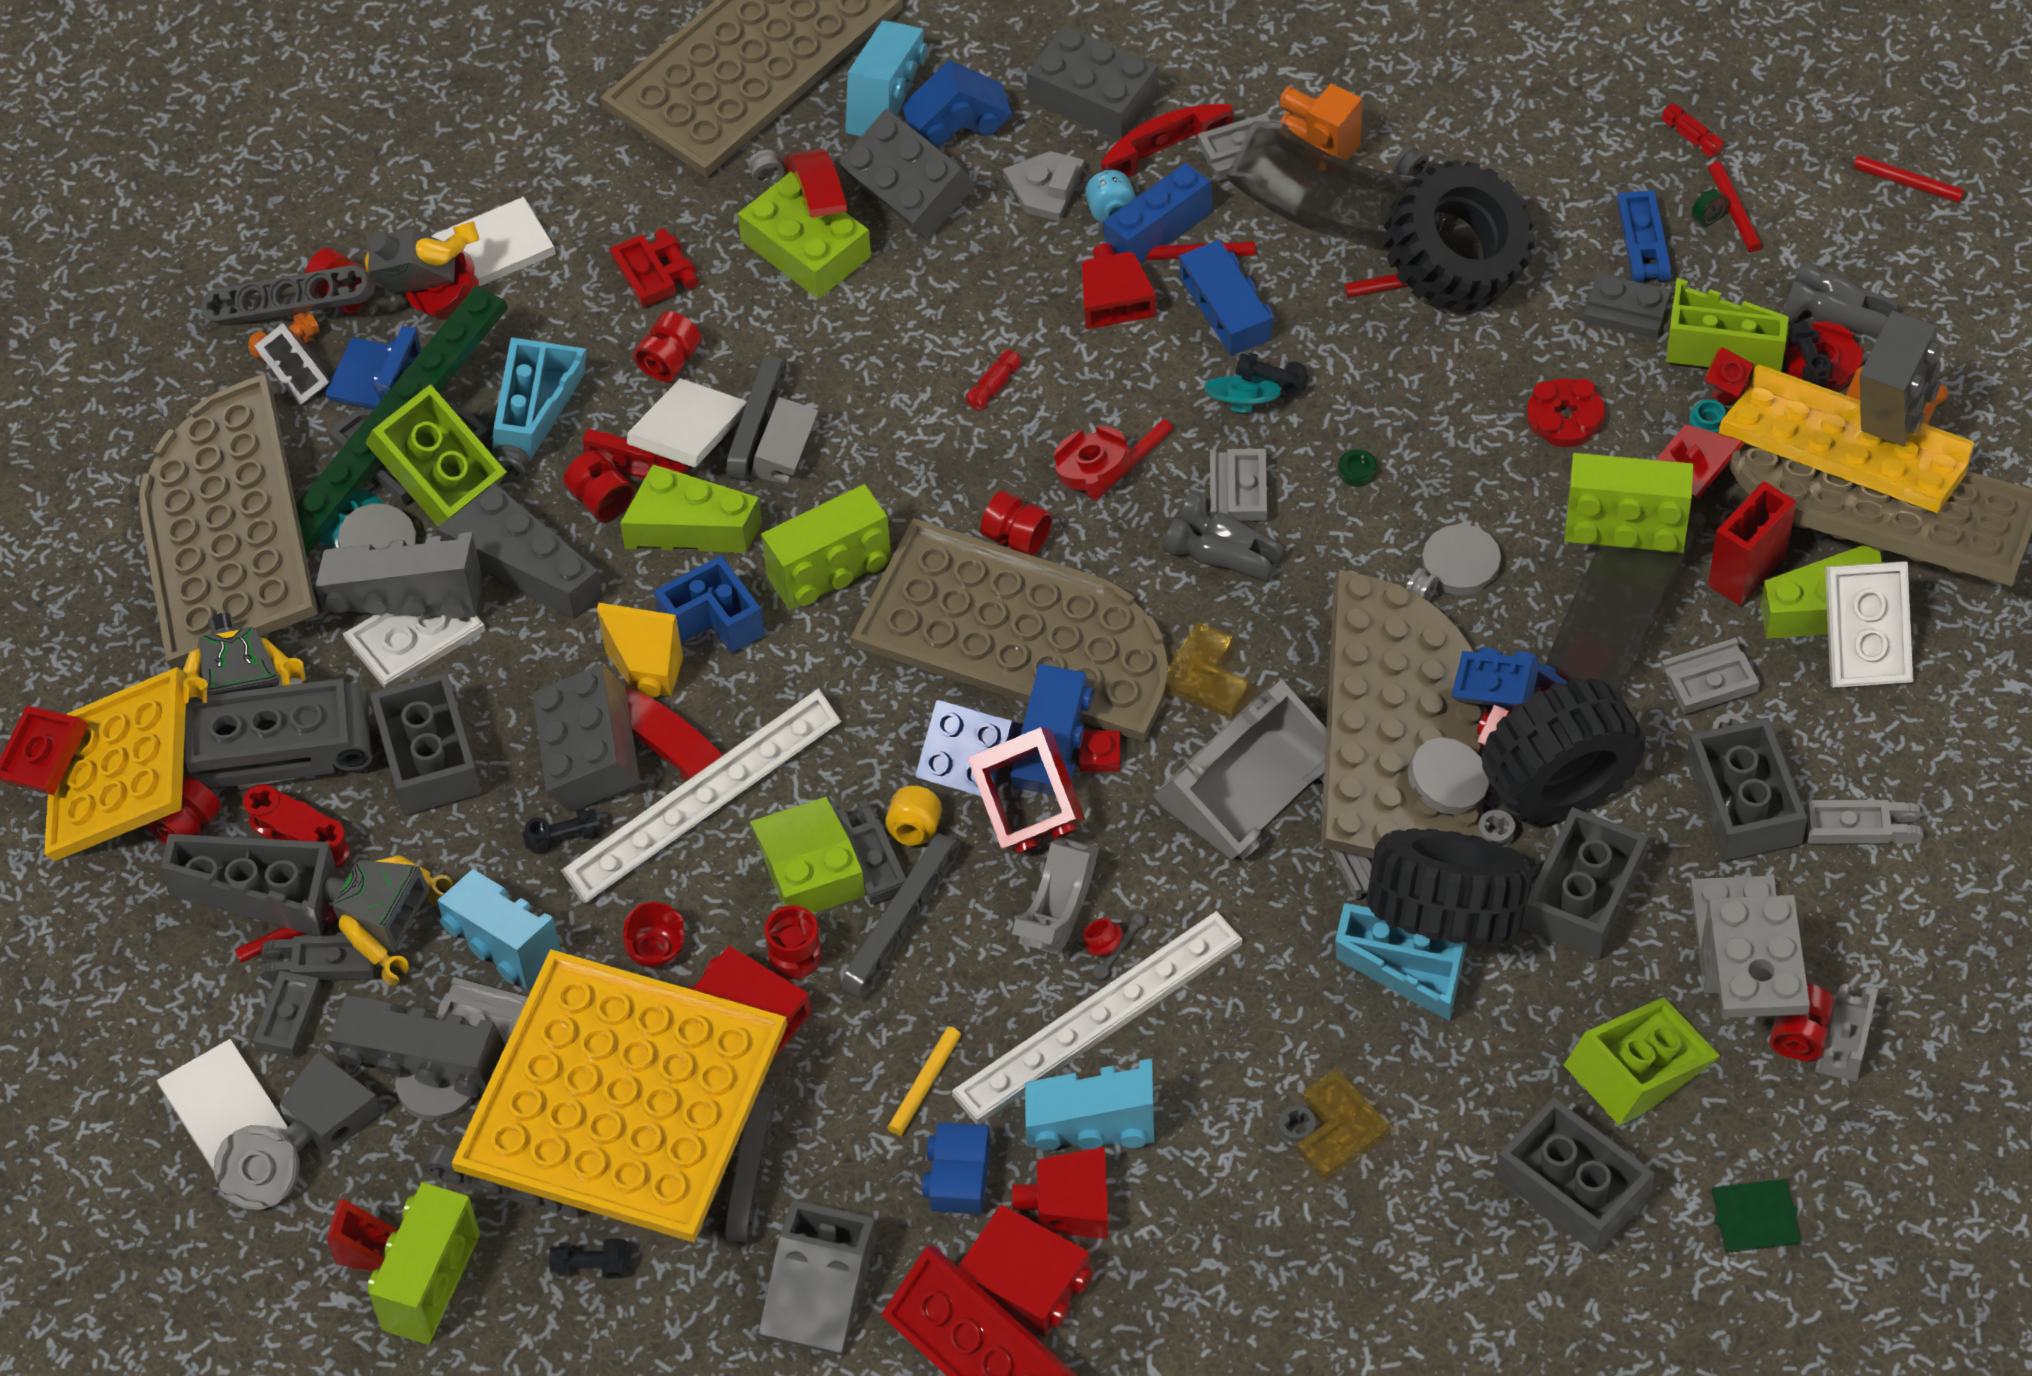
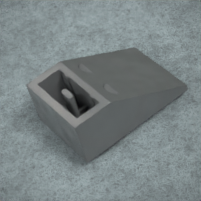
(818, 1276)

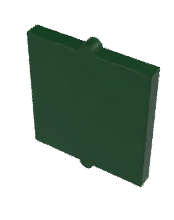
(1756, 1215)

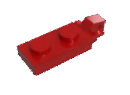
(627, 458)

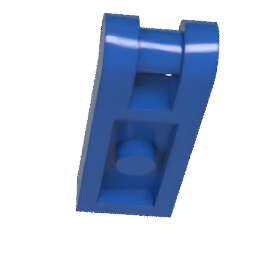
(1643, 235)

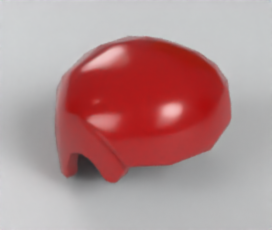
(649, 925)

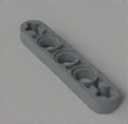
(303, 301)
(900, 913)

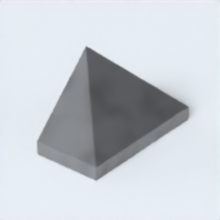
(293, 363)

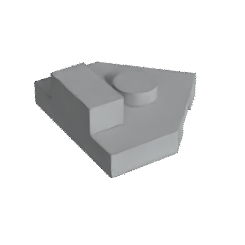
(1045, 183)

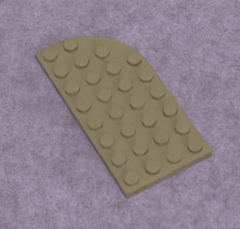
(738, 72)
(224, 522)
(1976, 531)
(1000, 613)
(1387, 697)

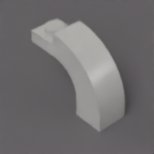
(1059, 897)

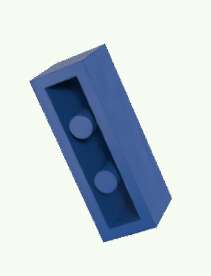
(1160, 213)
(1226, 297)
(1057, 705)

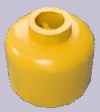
(913, 815)

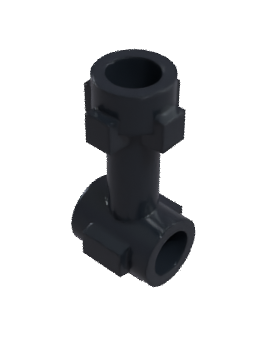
(1818, 366)
(1291, 379)
(539, 834)
(613, 1259)

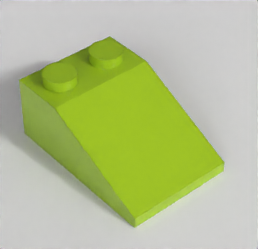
(809, 856)
(1639, 1059)

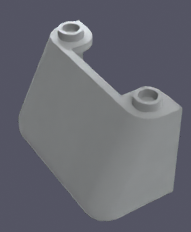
(1248, 772)

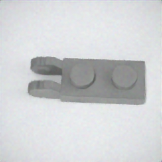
(1861, 822)

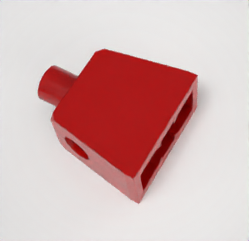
(1115, 289)
(1068, 1194)

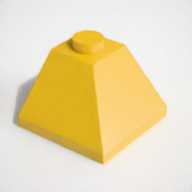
(642, 647)

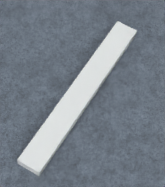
(700, 796)
(1097, 1017)

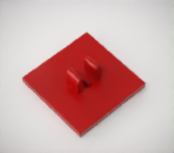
(1705, 450)

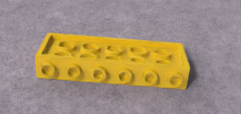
(1826, 434)

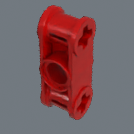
(284, 818)

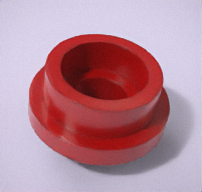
(1102, 937)

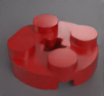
(444, 299)
(1842, 352)
(1570, 394)
(1107, 454)

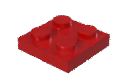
(41, 749)

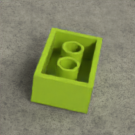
(808, 250)
(434, 455)
(1628, 502)
(827, 547)
(423, 1262)

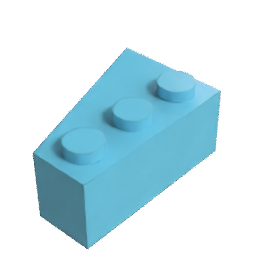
(883, 74)
(535, 391)
(498, 927)
(1404, 962)
(1092, 1109)

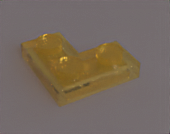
(1197, 675)
(1349, 1125)

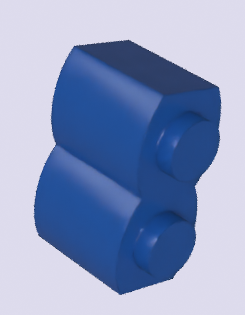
(958, 1168)

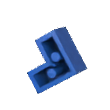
(956, 99)
(713, 599)

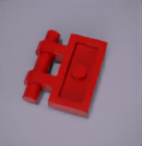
(645, 273)

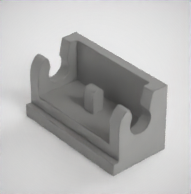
(783, 441)
(1847, 1034)

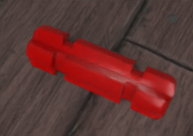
(1692, 130)
(993, 380)

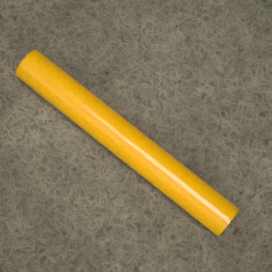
(924, 1081)

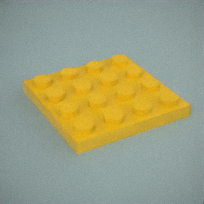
(124, 767)

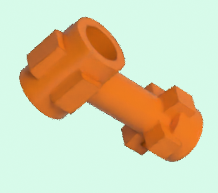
(303, 326)

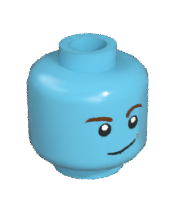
(1108, 193)

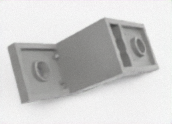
(1749, 946)

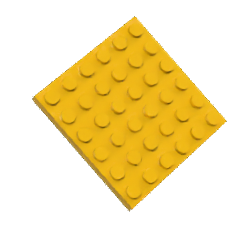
(620, 1095)

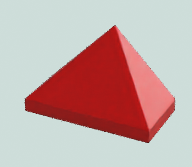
(357, 1237)

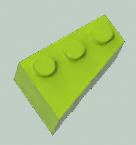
(1706, 323)
(690, 514)
(1797, 599)

